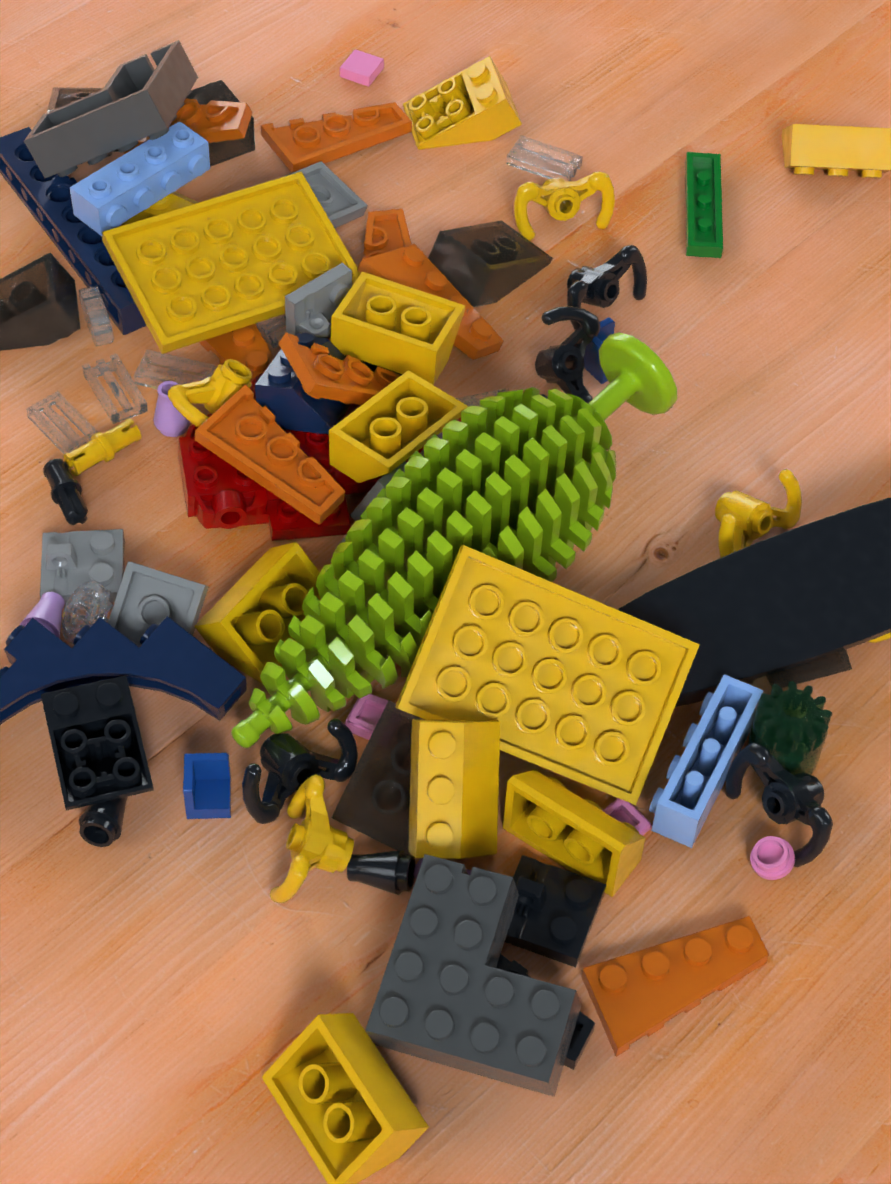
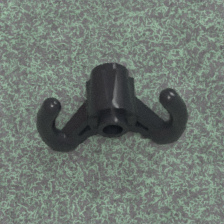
(601, 285)
(565, 362)
(290, 766)
(784, 797)

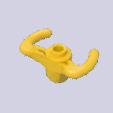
(563, 199)
(211, 391)
(748, 518)
(313, 842)

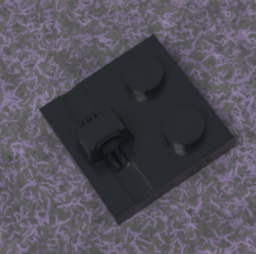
(553, 910)

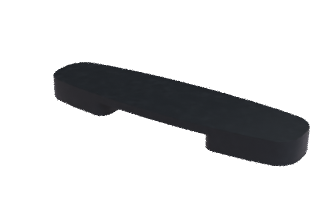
(780, 600)

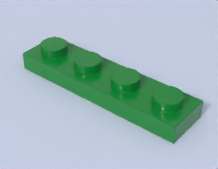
(703, 205)

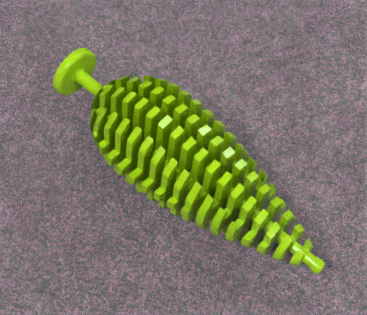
(507, 480)

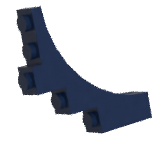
(165, 662)

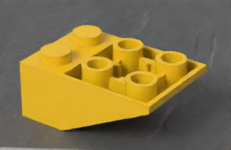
(463, 109)

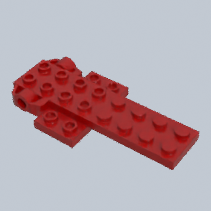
(230, 499)

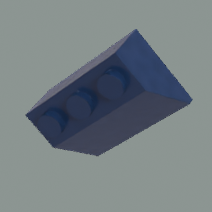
(285, 398)

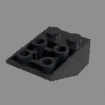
(96, 742)

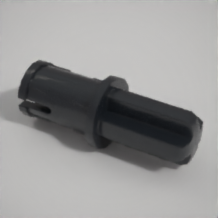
(65, 491)

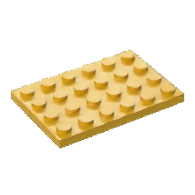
(225, 259)
(558, 670)

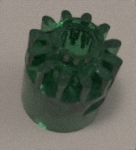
(791, 727)

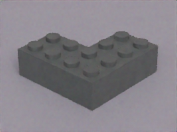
(129, 108)
(449, 998)

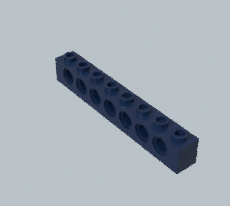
(80, 245)

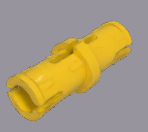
(102, 447)

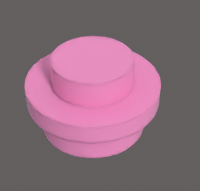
(772, 858)

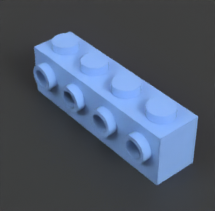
(140, 178)
(704, 765)

